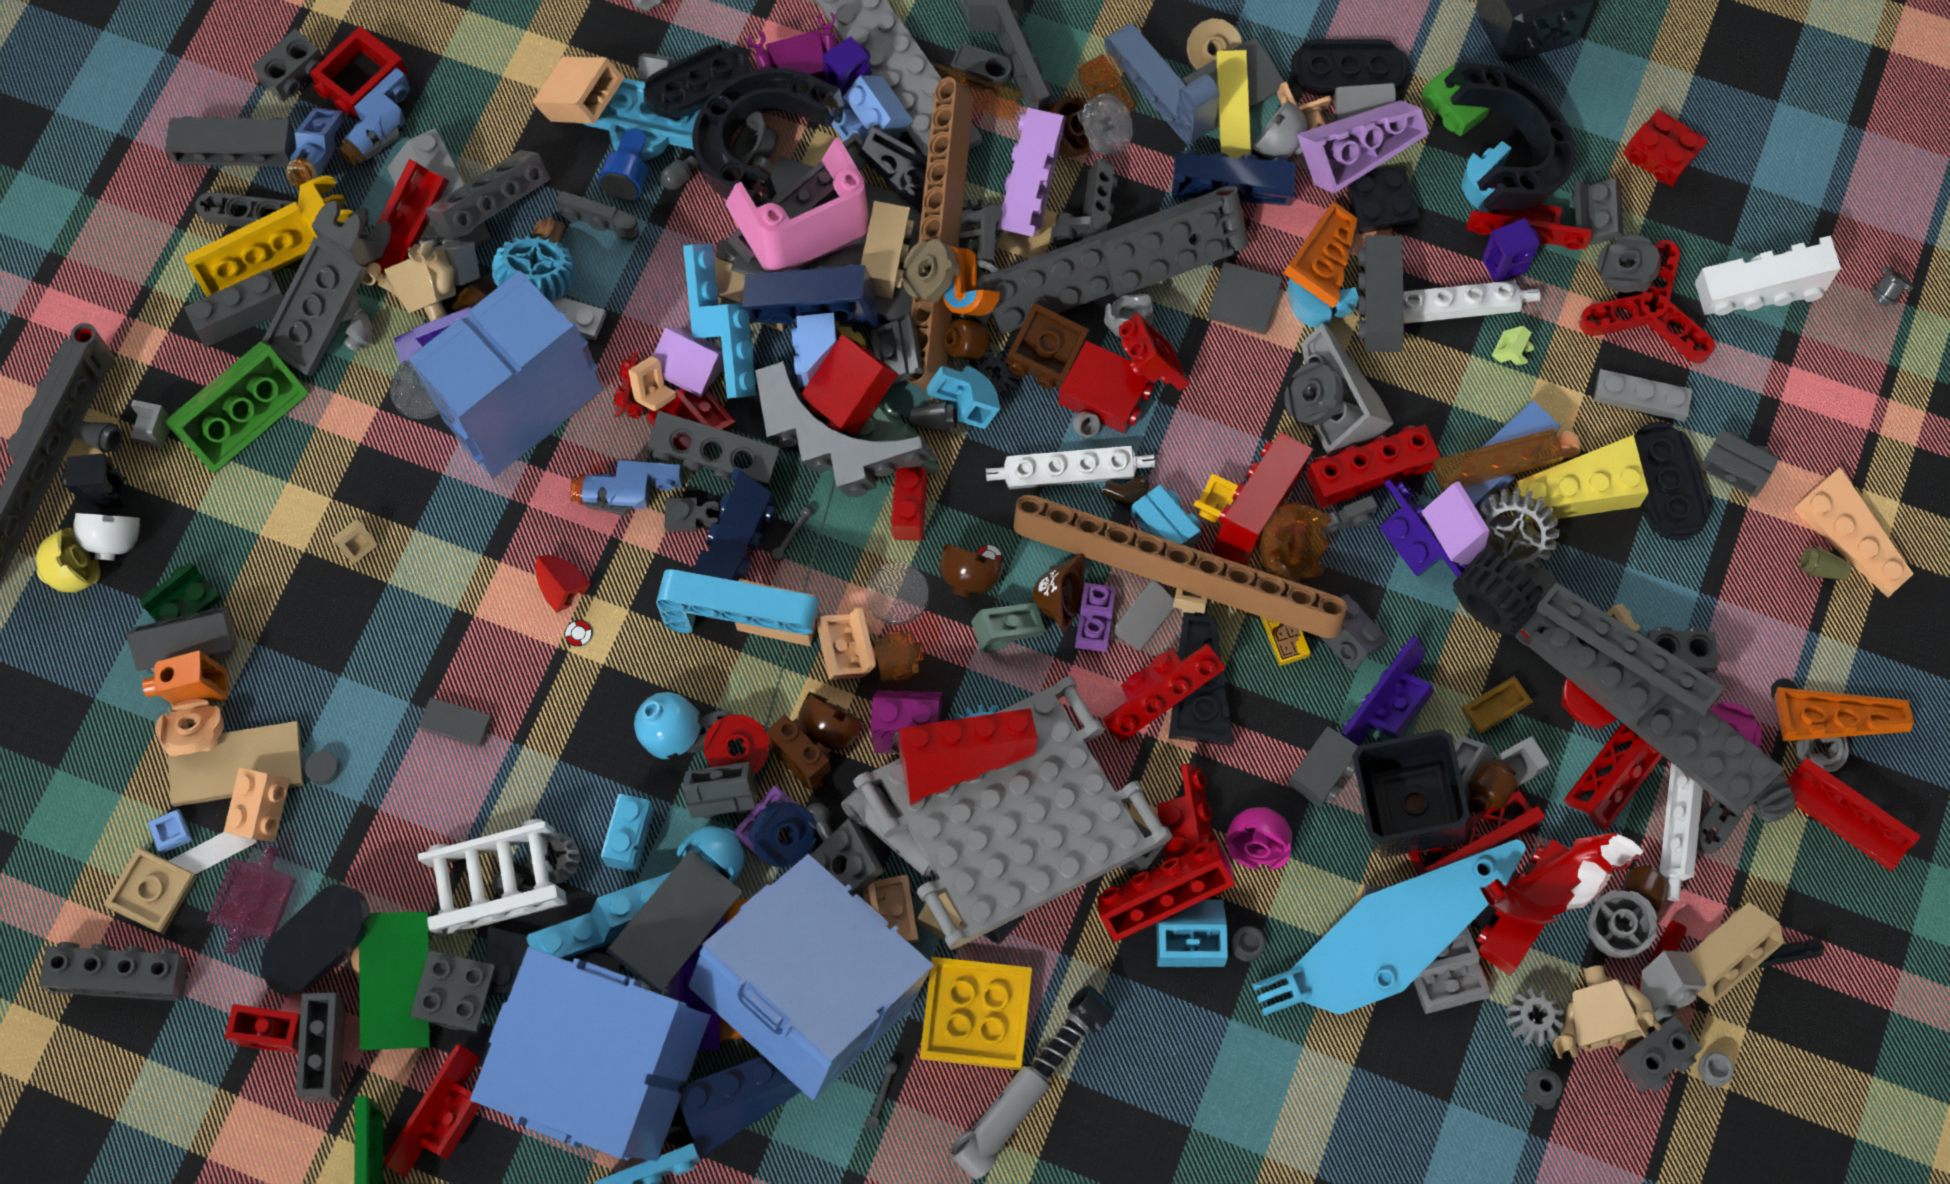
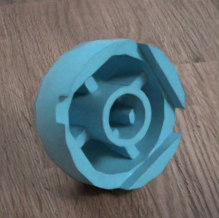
(667, 724)
(718, 848)

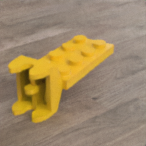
(264, 243)

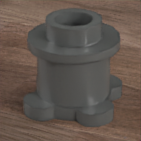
(1890, 287)
(1536, 1095)

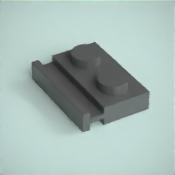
(898, 347)

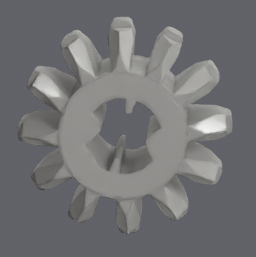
(1545, 1028)

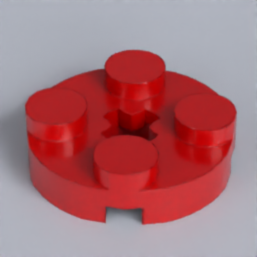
(730, 728)

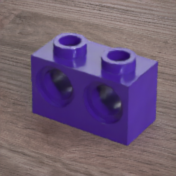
(846, 63)
(1510, 250)

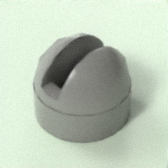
(1088, 427)

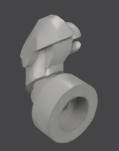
(360, 329)

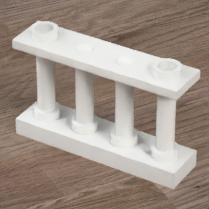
(512, 902)

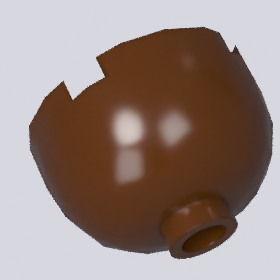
(1074, 139)
(969, 571)
(828, 723)

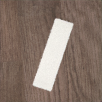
(212, 852)

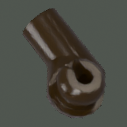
(1128, 492)

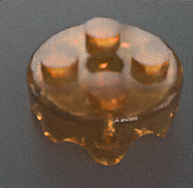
(1307, 544)

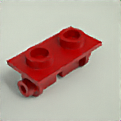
(624, 396)

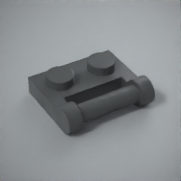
(981, 240)

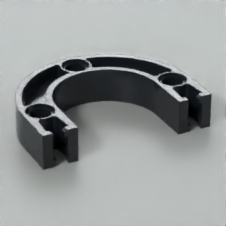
(734, 102)
(1538, 121)

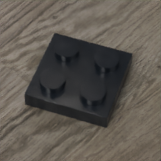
(1383, 200)

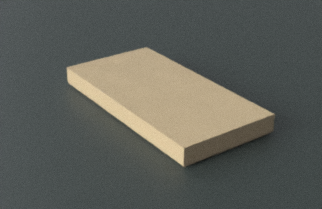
(213, 773)

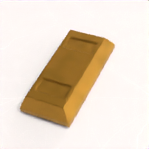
(1496, 705)

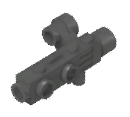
(1096, 210)

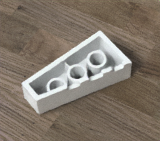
(1769, 279)

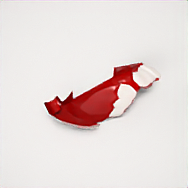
(1586, 867)

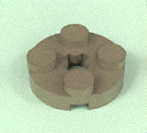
(943, 270)

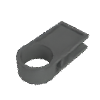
(976, 62)

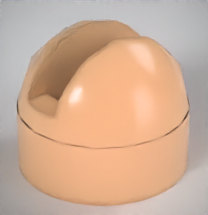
(1569, 443)

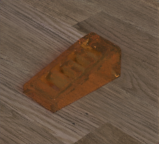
(1099, 70)

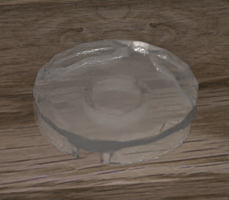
(897, 593)

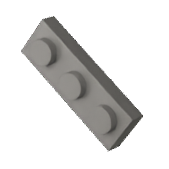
(1642, 395)

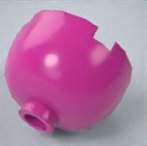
(1260, 838)

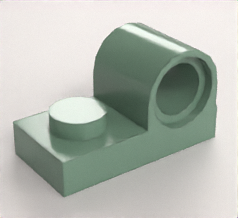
(1001, 625)

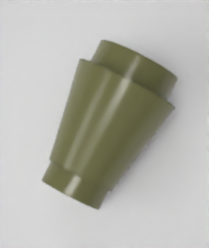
(1823, 564)

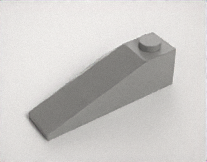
(432, 154)
(1363, 410)

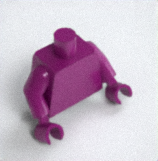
(797, 52)

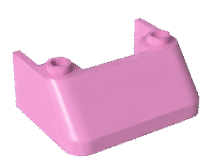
(799, 241)

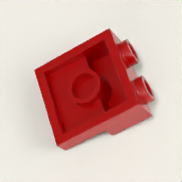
(1664, 147)
(1151, 353)

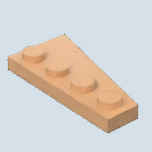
(1854, 532)

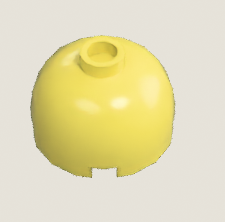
(65, 564)

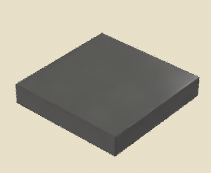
(1244, 298)

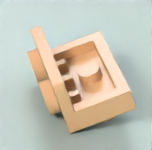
(846, 645)
(256, 805)
(894, 902)

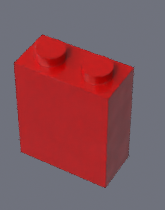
(848, 386)
(1105, 387)

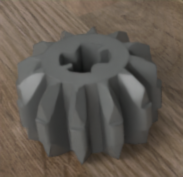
(1775, 802)

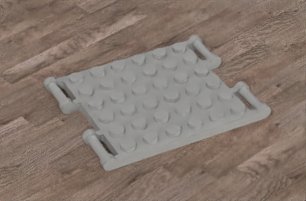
(1021, 829)

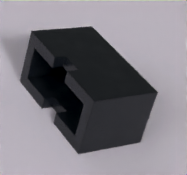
(94, 481)

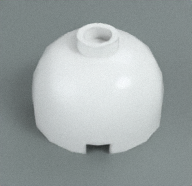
(106, 534)

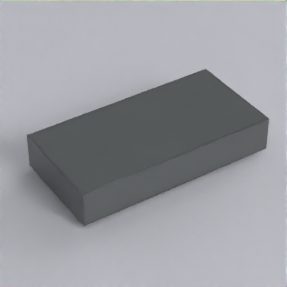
(455, 722)

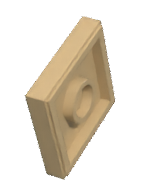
(150, 890)

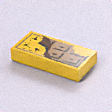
(1287, 642)

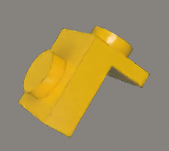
(1215, 497)

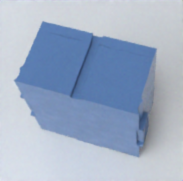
(507, 373)
(809, 975)
(589, 1057)

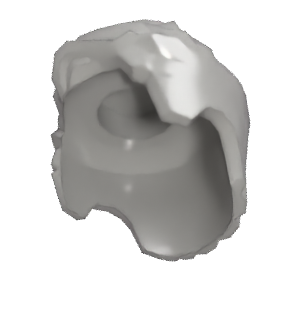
(1125, 308)

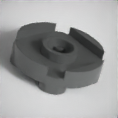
(1634, 278)
(1328, 398)

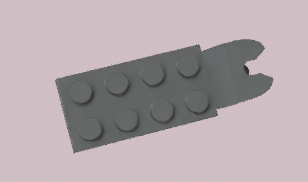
(1004, 21)
(324, 286)

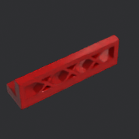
(411, 218)
(1618, 786)
(1850, 814)
(1502, 834)

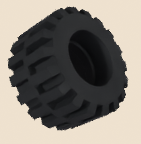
(1497, 593)

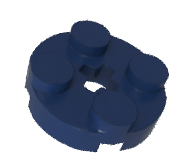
(766, 832)

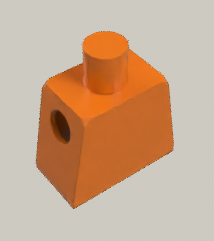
(187, 678)

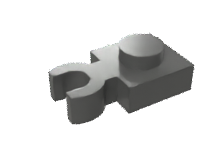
(684, 514)
(1354, 514)

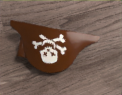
(1060, 591)

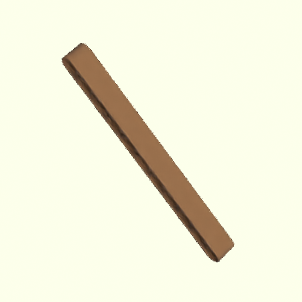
(942, 210)
(1180, 566)

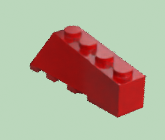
(962, 749)

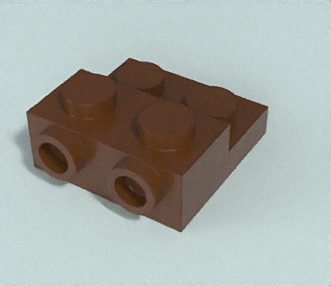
(1046, 347)
(796, 751)

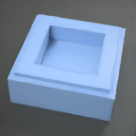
(170, 831)

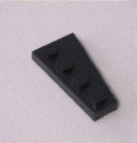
(1205, 712)
(508, 950)

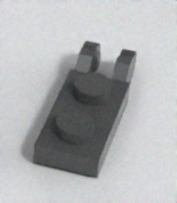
(597, 215)

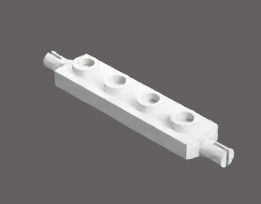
(1465, 301)
(1070, 467)
(1680, 831)

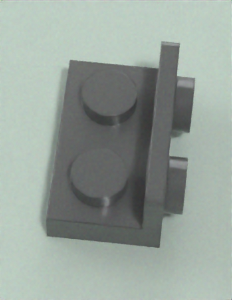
(1599, 209)

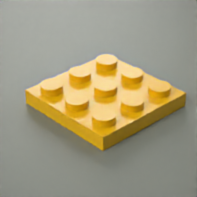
(976, 1013)

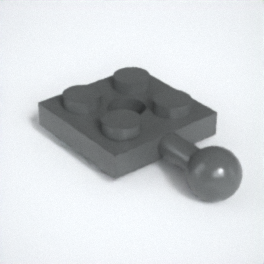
(847, 843)

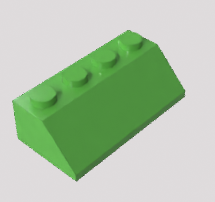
(237, 407)

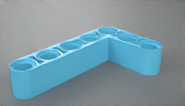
(691, 594)

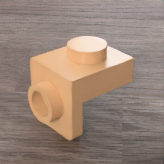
(649, 386)

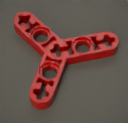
(1658, 320)

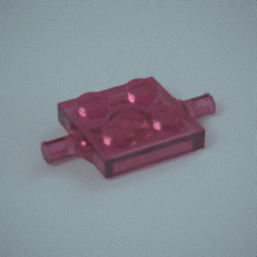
(251, 900)

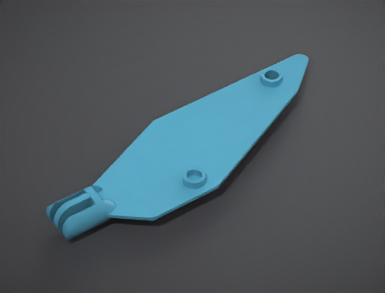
(1391, 936)

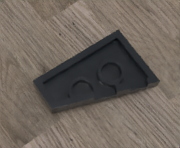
(897, 164)

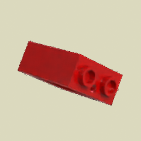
(340, 57)

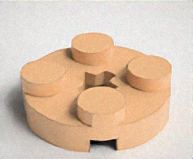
(179, 739)

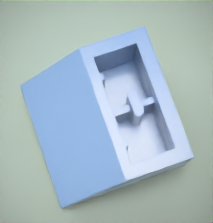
(870, 104)
(812, 343)

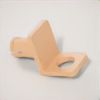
(1311, 110)

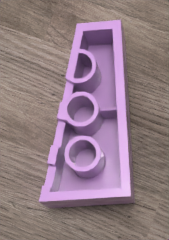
(1358, 144)
(1032, 172)

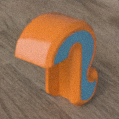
(962, 294)

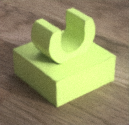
(1512, 345)

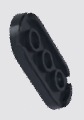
(1335, 63)
(692, 80)
(1676, 494)
(315, 939)

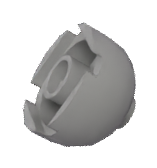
(1281, 133)
(1622, 924)

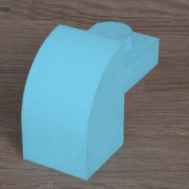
(1477, 168)
(1314, 311)
(970, 391)

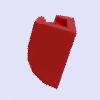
(559, 581)

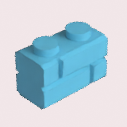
(1162, 516)
(627, 833)

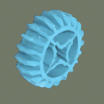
(540, 260)

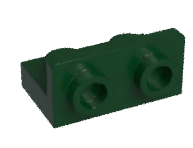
(180, 595)

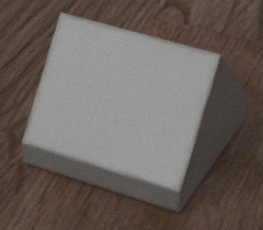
(650, 64)

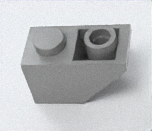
(459, 255)
(1670, 983)

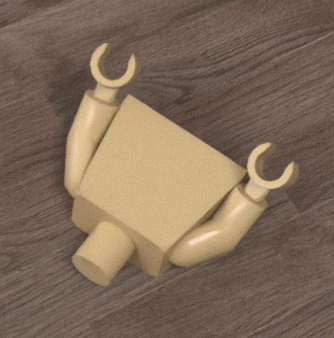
(419, 281)
(1604, 1015)

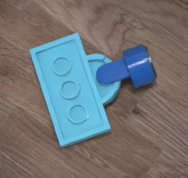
(636, 137)

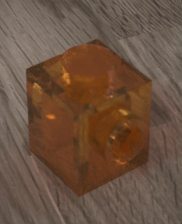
(898, 655)

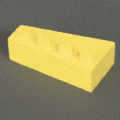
(1590, 483)

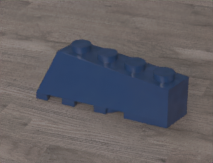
(1255, 179)
(796, 292)
(738, 531)
(732, 1100)

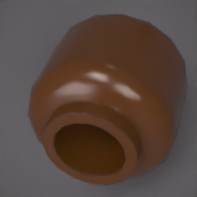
(966, 339)
(1492, 785)
(1648, 883)

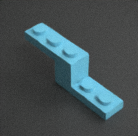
(716, 320)
(600, 927)
(651, 1172)

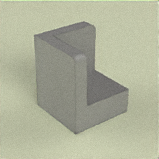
(150, 424)
(1525, 760)

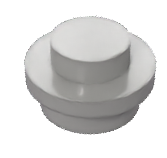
(1715, 1069)

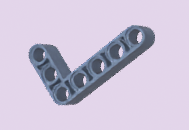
(1186, 108)

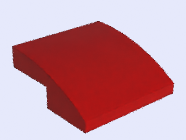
(700, 410)

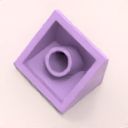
(688, 361)
(1457, 524)

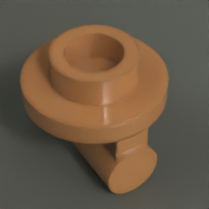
(549, 229)

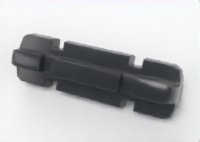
(1794, 952)

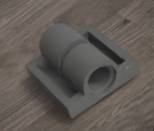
(453, 991)

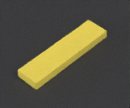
(1233, 103)

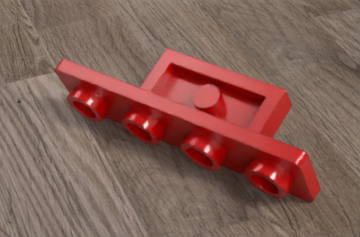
(1543, 218)
(1160, 688)
(1188, 815)
(439, 1116)

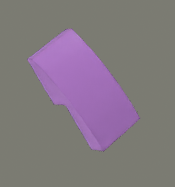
(1095, 617)

